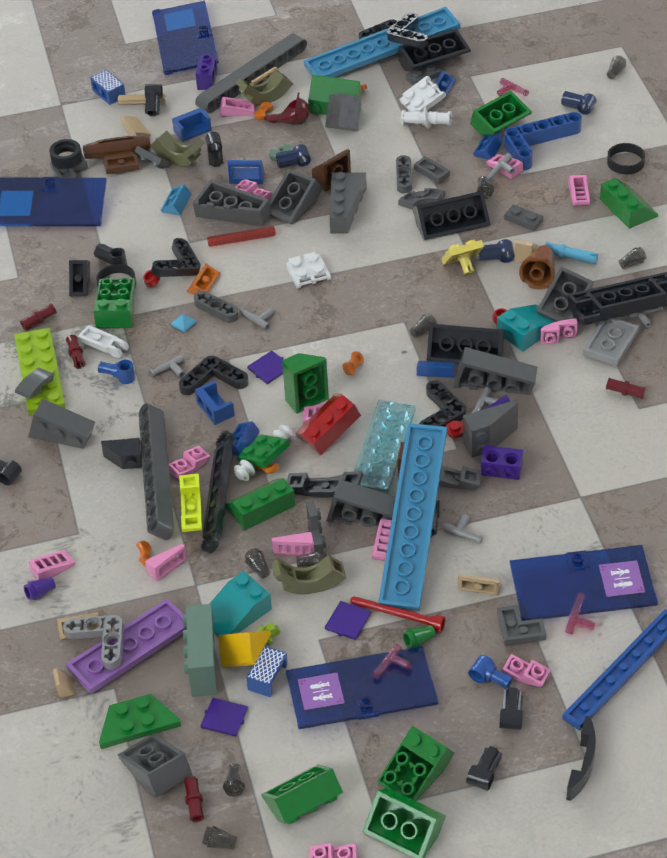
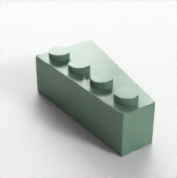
(200, 650)

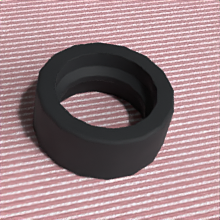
(69, 161)

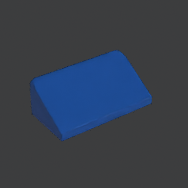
(444, 82)
(488, 146)
(435, 369)
(244, 436)

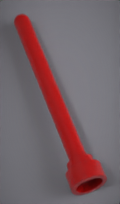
(437, 621)

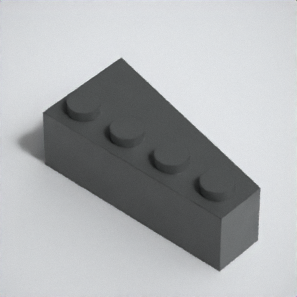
(346, 195)
(231, 204)
(494, 372)
(360, 505)

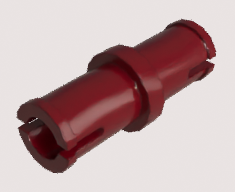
(38, 316)
(75, 351)
(625, 388)
(193, 799)

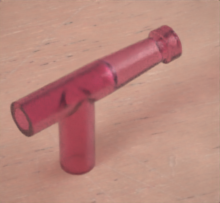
(510, 85)
(575, 620)
(392, 657)

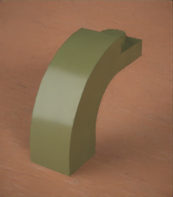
(268, 91)
(175, 152)
(310, 579)

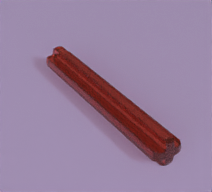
(241, 236)

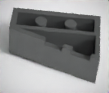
(60, 425)

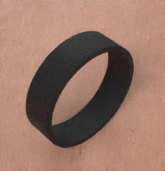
(626, 169)
(115, 268)

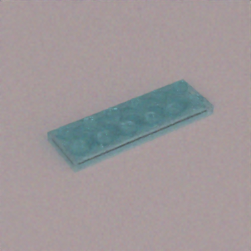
(382, 444)

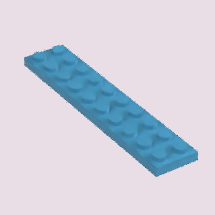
(376, 46)
(413, 517)

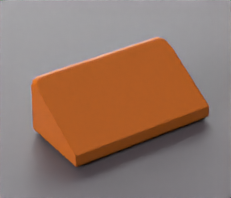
(203, 280)

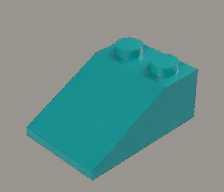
(522, 325)
(239, 605)

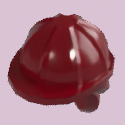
(295, 112)

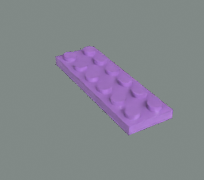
(141, 639)

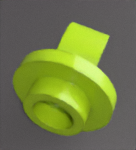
(273, 629)

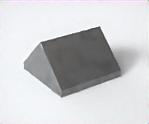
(343, 112)

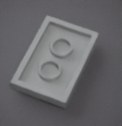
(611, 341)

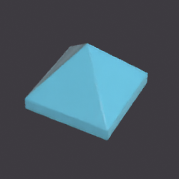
(183, 322)

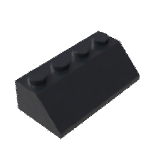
(439, 48)
(451, 215)
(449, 341)

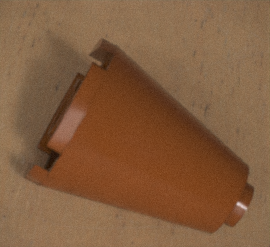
(538, 268)

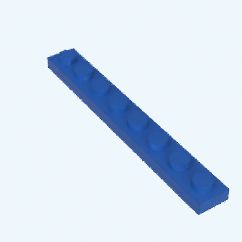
(618, 672)

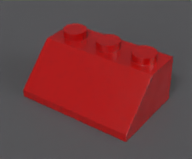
(328, 423)

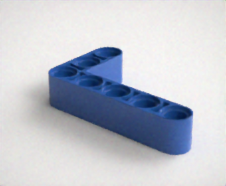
(521, 137)

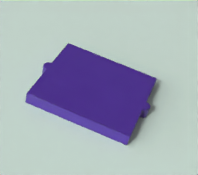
(267, 367)
(347, 620)
(224, 717)

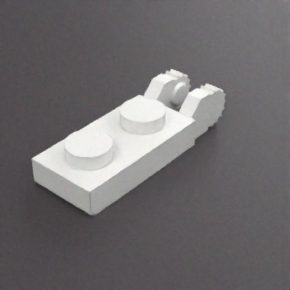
(103, 341)

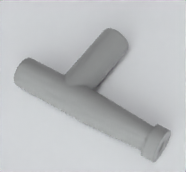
(503, 163)
(644, 319)
(259, 320)
(173, 364)
(484, 398)
(459, 530)

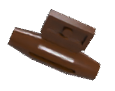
(117, 152)

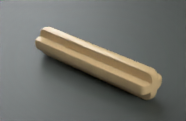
(135, 99)

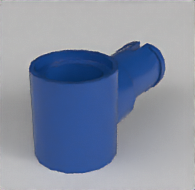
(122, 370)
(485, 669)

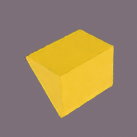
(242, 648)

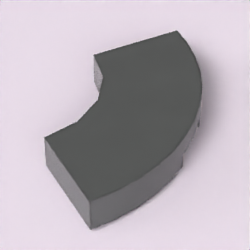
(421, 197)

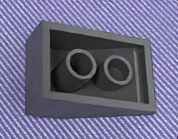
(294, 196)
(555, 302)
(489, 426)
(156, 764)

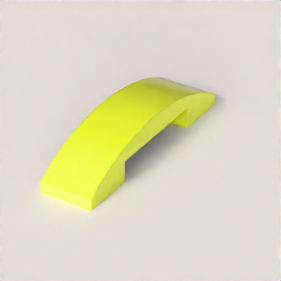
(190, 503)

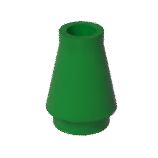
(416, 636)

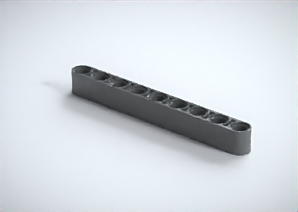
(272, 57)
(155, 472)

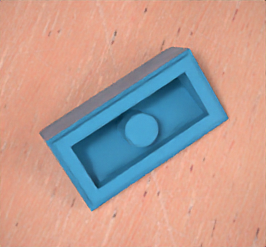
(176, 200)

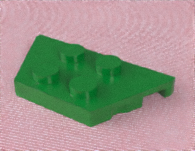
(135, 720)

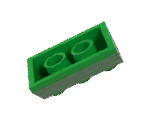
(323, 86)
(499, 114)
(626, 203)
(305, 381)
(262, 503)
(303, 793)
(403, 823)

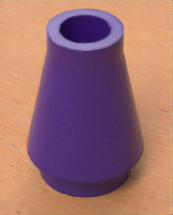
(38, 588)

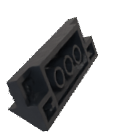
(619, 299)

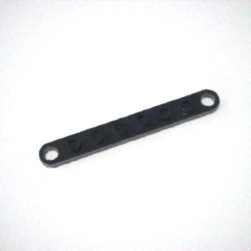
(217, 492)

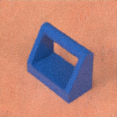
(236, 175)

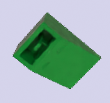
(114, 303)
(415, 764)

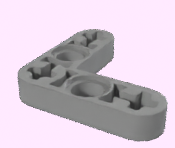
(104, 630)

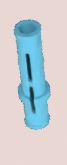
(573, 253)

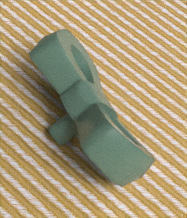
(272, 153)

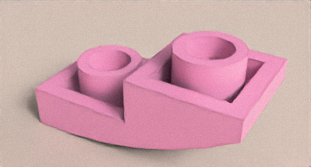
(252, 187)
(559, 329)
(191, 462)
(531, 674)
(328, 851)

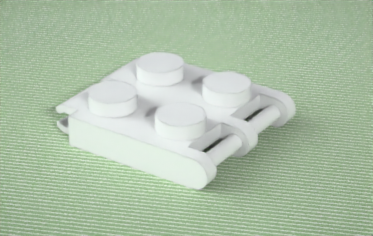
(422, 95)
(308, 269)

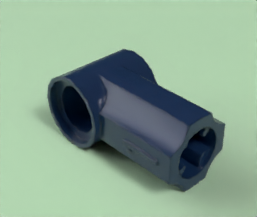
(583, 104)
(298, 155)
(502, 250)

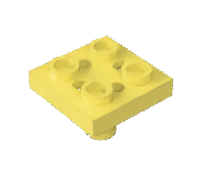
(463, 254)

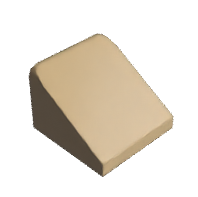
(63, 684)

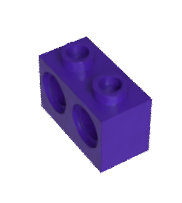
(206, 71)
(501, 462)

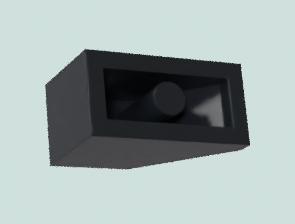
(79, 277)
(123, 452)

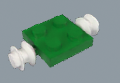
(262, 452)

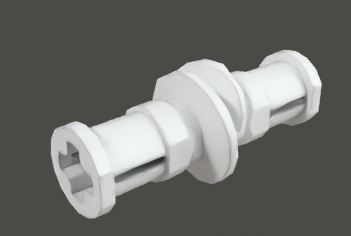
(426, 118)

